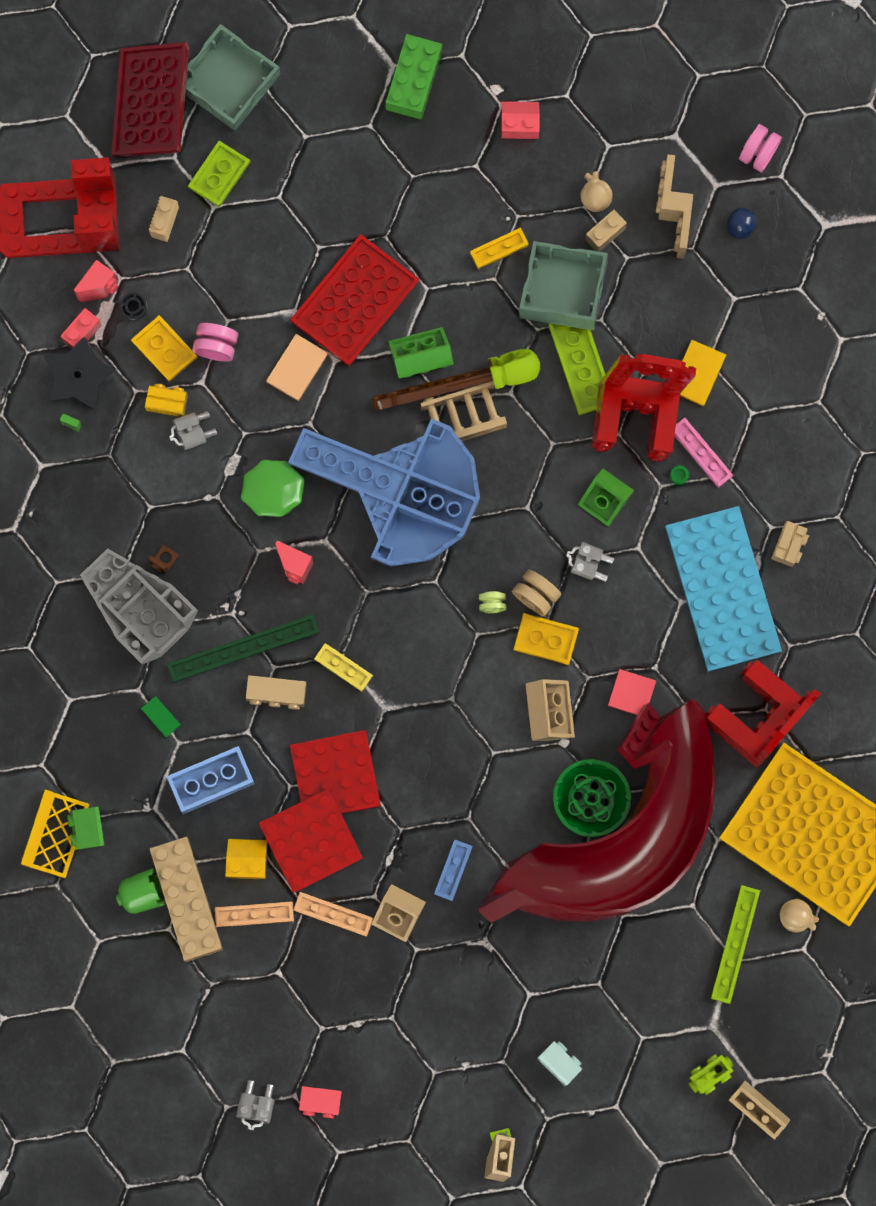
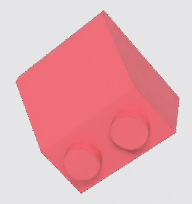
(520, 120)
(97, 283)
(294, 562)

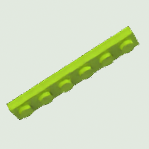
(735, 944)

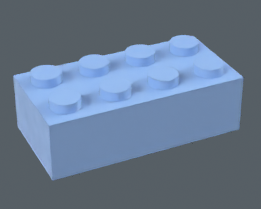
(210, 780)

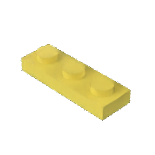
(343, 667)

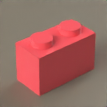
(83, 326)
(320, 1101)

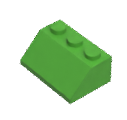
(421, 352)

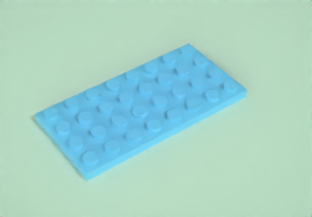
(723, 589)

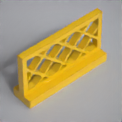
(38, 829)

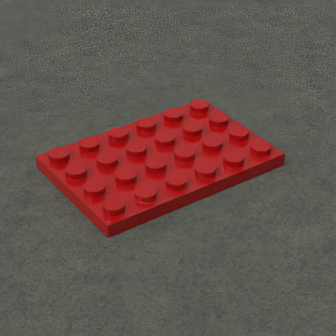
(355, 300)

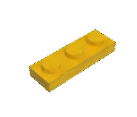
(499, 248)

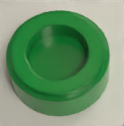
(679, 475)

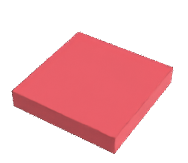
(631, 692)

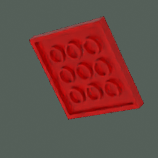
(341, 765)
(310, 840)

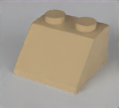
(398, 913)

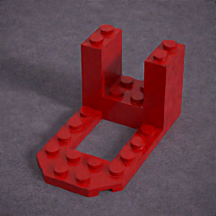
(97, 217)
(625, 393)
(786, 711)

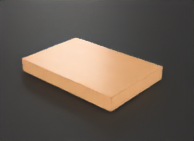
(297, 367)

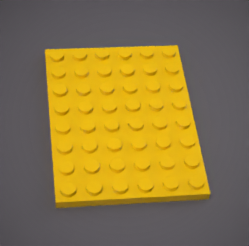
(809, 834)

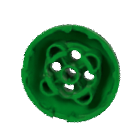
(611, 786)

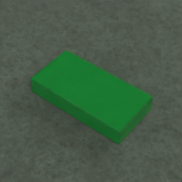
(161, 717)

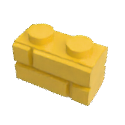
(166, 400)

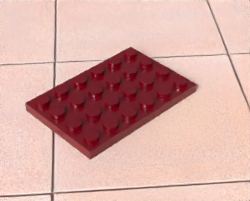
(150, 100)

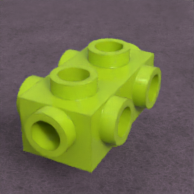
(705, 1078)

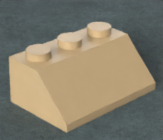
(550, 710)

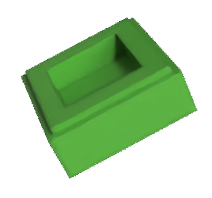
(70, 422)

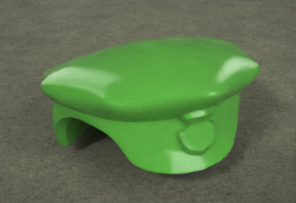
(272, 488)

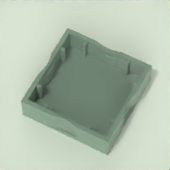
(229, 77)
(563, 285)

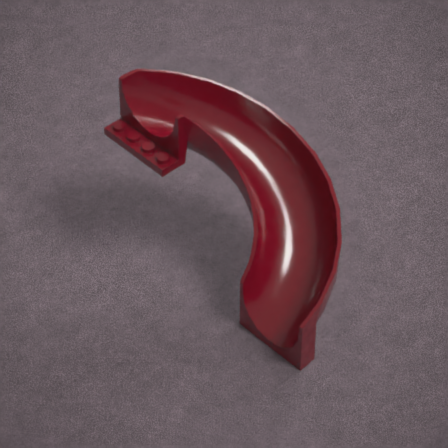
(648, 850)

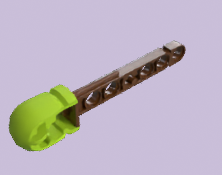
(509, 369)

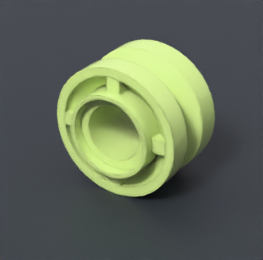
(492, 602)

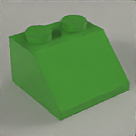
(605, 497)
(85, 828)

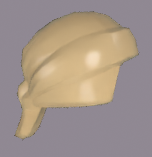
(596, 193)
(797, 916)

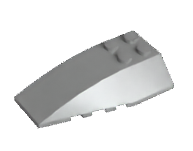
(138, 606)

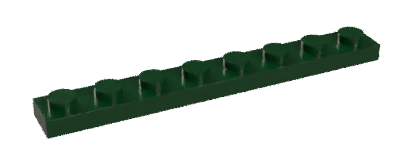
(243, 648)

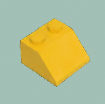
(246, 859)

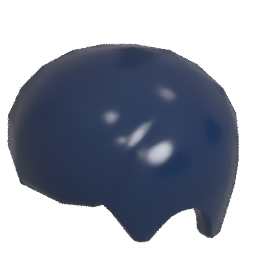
(741, 223)

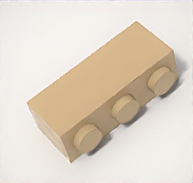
(276, 692)
(759, 1110)

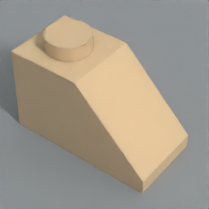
(500, 1158)

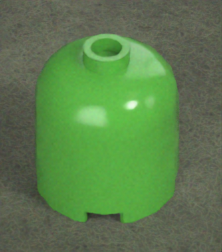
(140, 892)

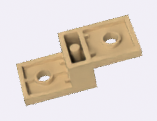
(674, 206)

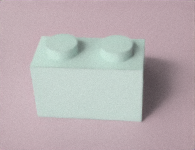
(560, 1063)

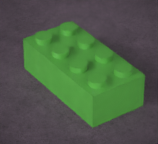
(414, 76)

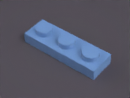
(453, 870)

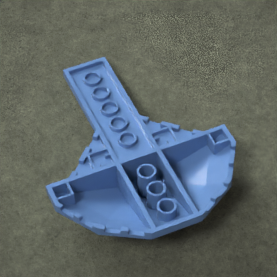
(413, 494)

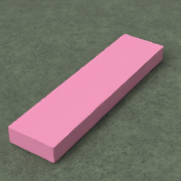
(702, 453)

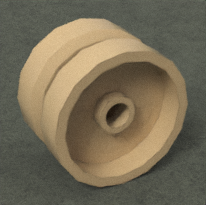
(536, 592)

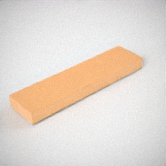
(254, 914)
(333, 914)

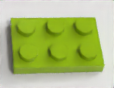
(219, 174)

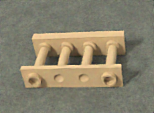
(477, 427)

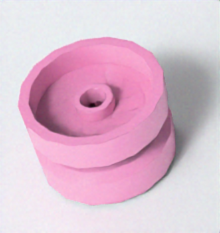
(759, 147)
(215, 342)

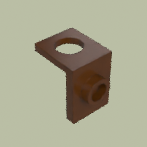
(158, 565)

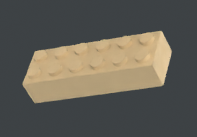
(186, 899)

